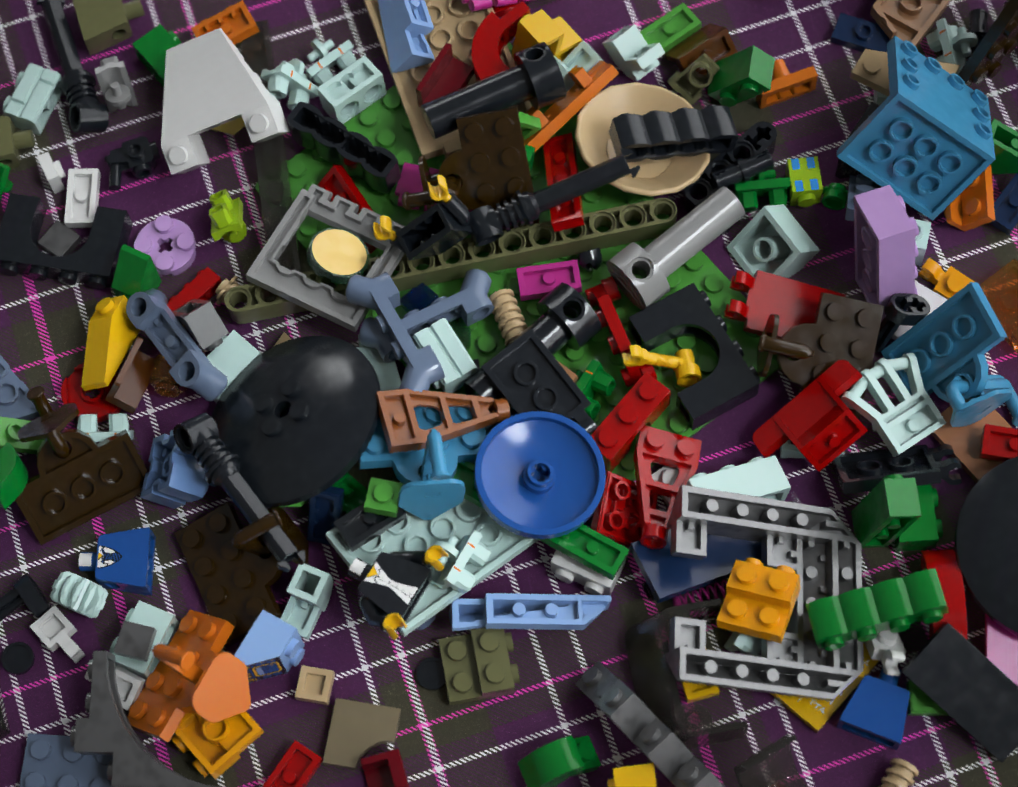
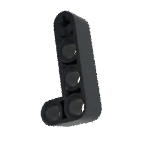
(744, 147)

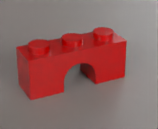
(637, 408)

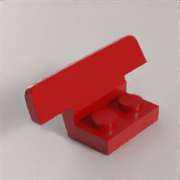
(815, 419)

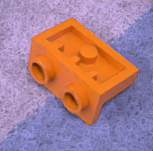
(234, 21)
(974, 205)

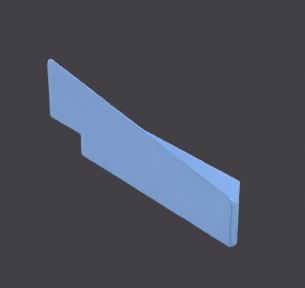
(404, 31)
(527, 611)

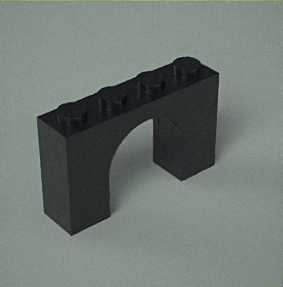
(90, 265)
(690, 314)

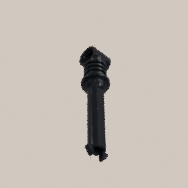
(77, 84)
(526, 207)
(201, 439)

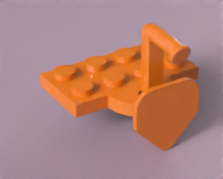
(192, 679)

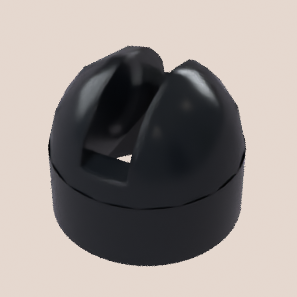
(590, 259)

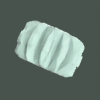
(79, 594)

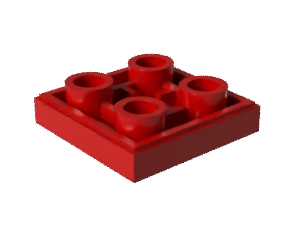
(618, 510)

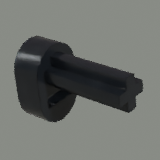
(896, 315)
(24, 592)

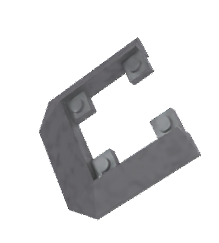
(792, 535)

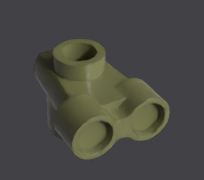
(691, 83)

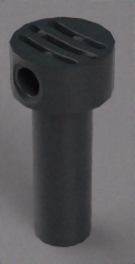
(532, 78)
(552, 329)

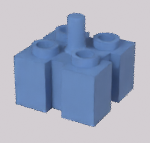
(173, 475)

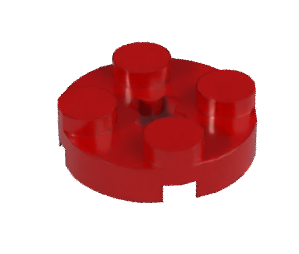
(73, 393)

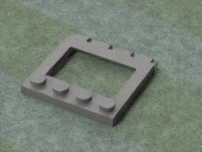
(294, 285)

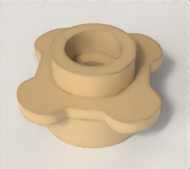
(224, 287)

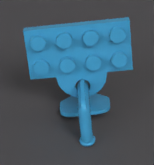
(952, 357)
(435, 488)

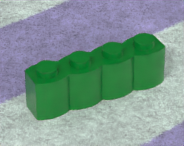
(877, 608)

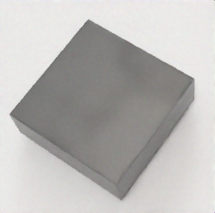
(59, 240)
(135, 641)

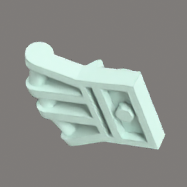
(899, 424)

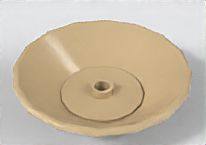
(595, 144)

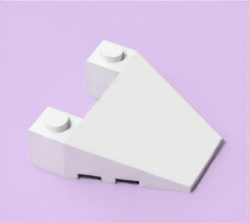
(206, 88)

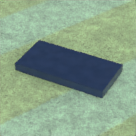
(675, 575)

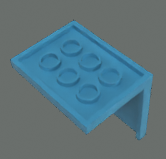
(925, 135)

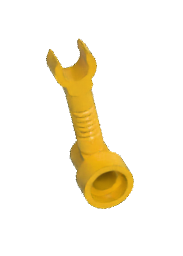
(682, 362)

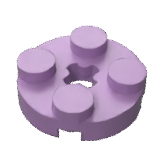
(167, 230)

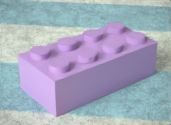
(884, 246)

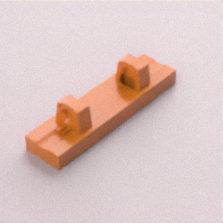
(586, 87)

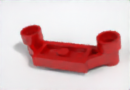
(603, 296)

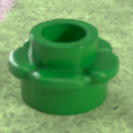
(834, 196)

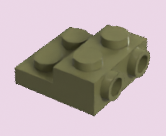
(478, 665)

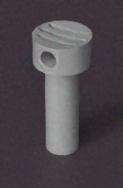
(672, 248)

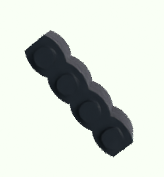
(677, 133)
(344, 147)

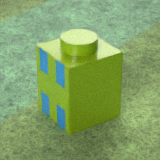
(805, 181)

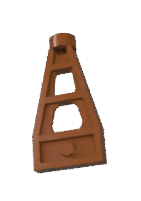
(401, 425)

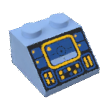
(270, 648)

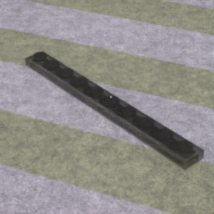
(271, 154)

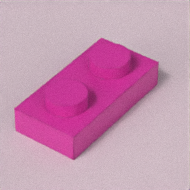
(539, 280)

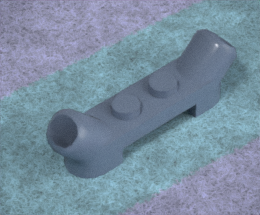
(383, 296)
(469, 303)
(188, 363)

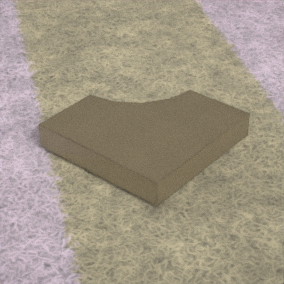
(357, 729)

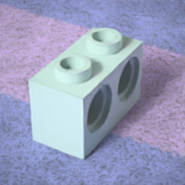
(352, 90)

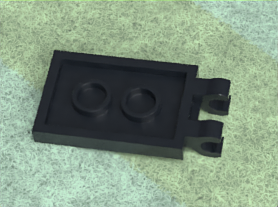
(536, 381)
(865, 470)

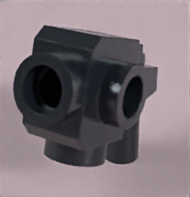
(133, 156)

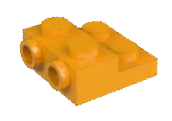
(759, 599)
(216, 743)

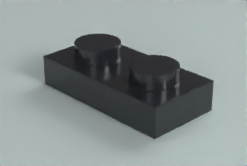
(361, 527)

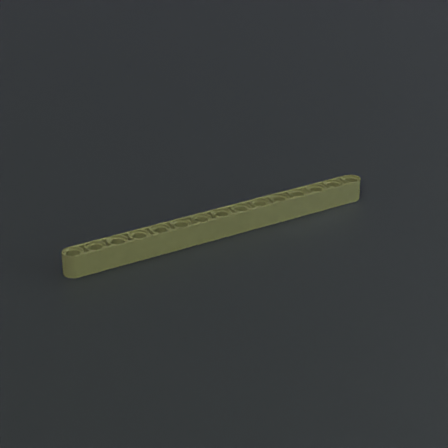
(498, 258)

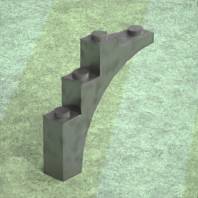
(644, 729)
(110, 733)

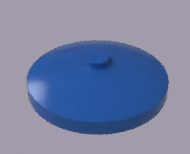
(539, 475)

